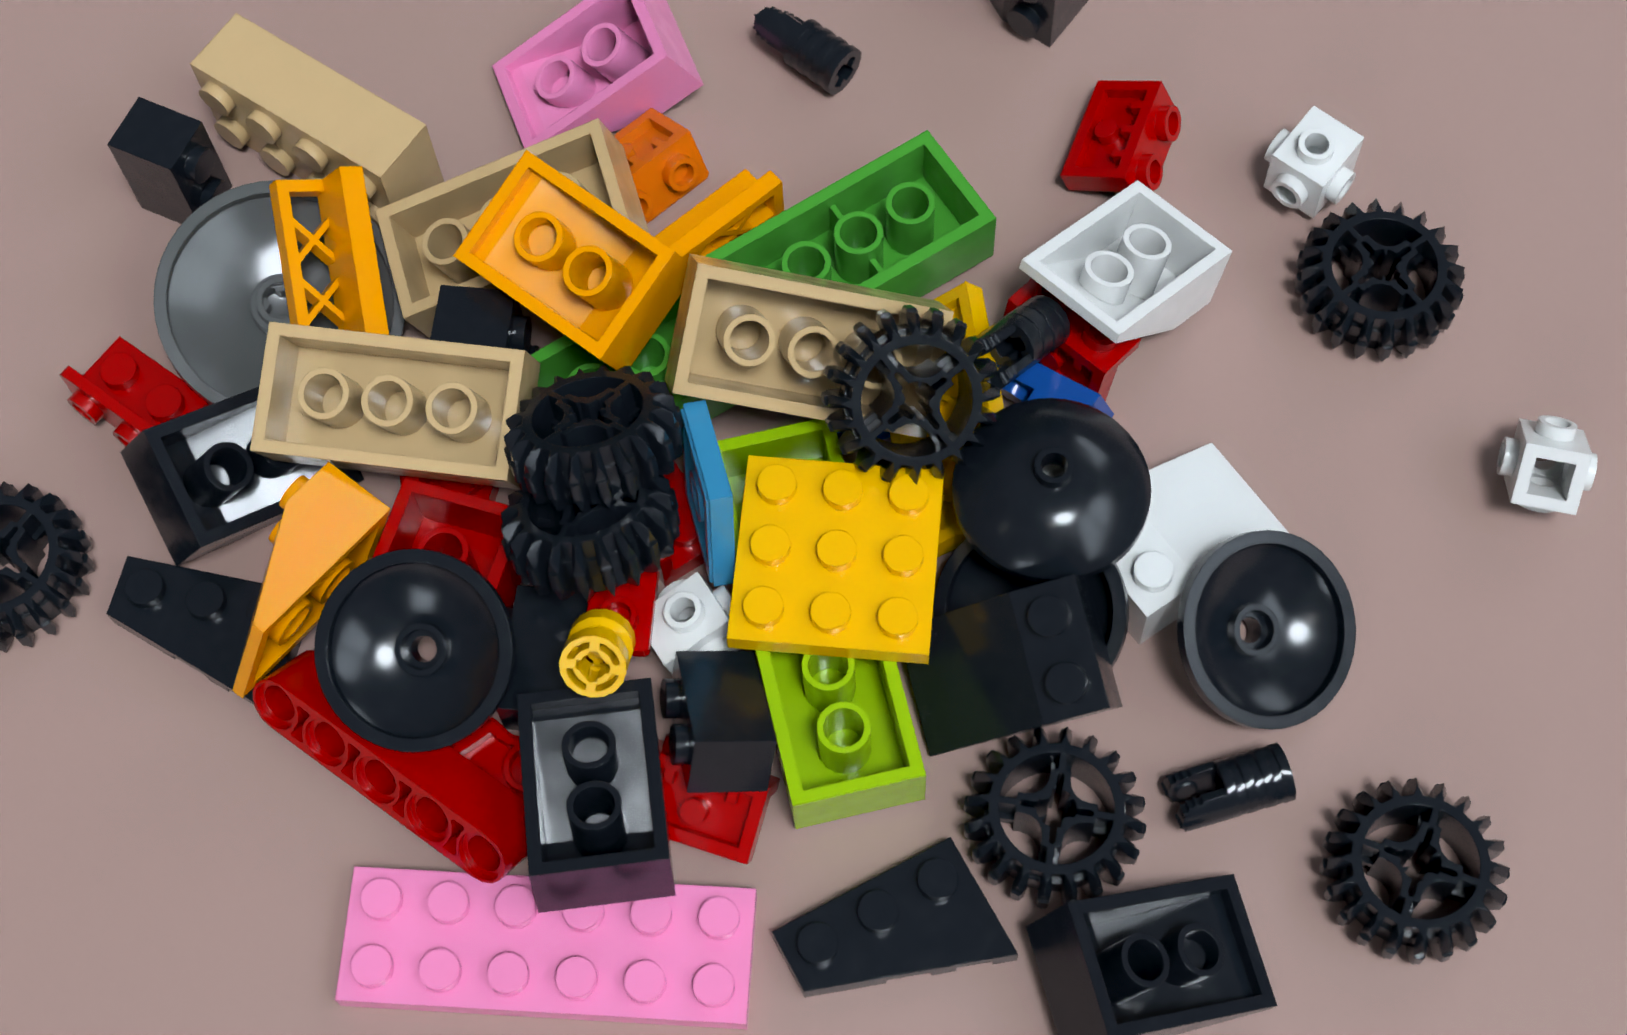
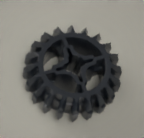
(1378, 310)
(931, 382)
(594, 438)
(26, 528)
(593, 548)
(1078, 824)
(1442, 878)

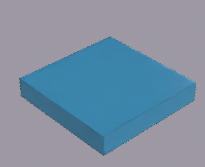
(708, 493)

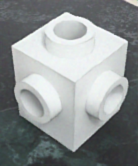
(1312, 162)
(1549, 483)
(690, 619)

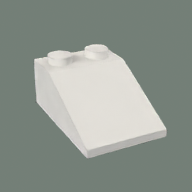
(1131, 265)
(1191, 510)

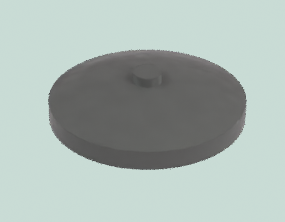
(226, 283)

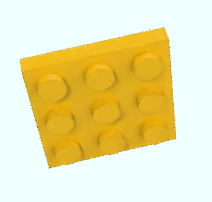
(835, 561)

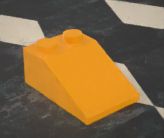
(574, 262)
(322, 537)

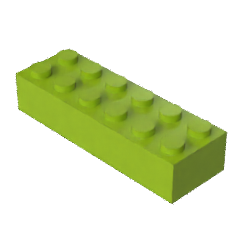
(835, 719)

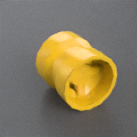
(603, 638)

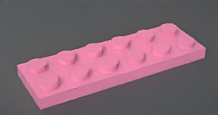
(487, 950)

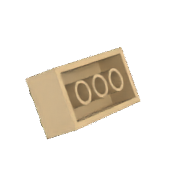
(310, 116)
(431, 224)
(770, 333)
(390, 403)

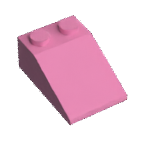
(597, 63)

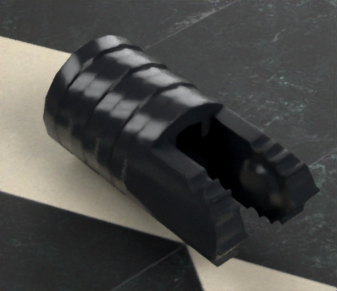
(809, 48)
(1024, 337)
(1231, 787)

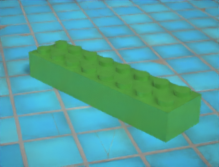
(885, 227)

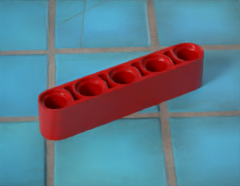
(428, 792)

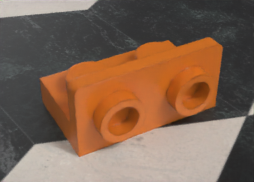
(661, 161)

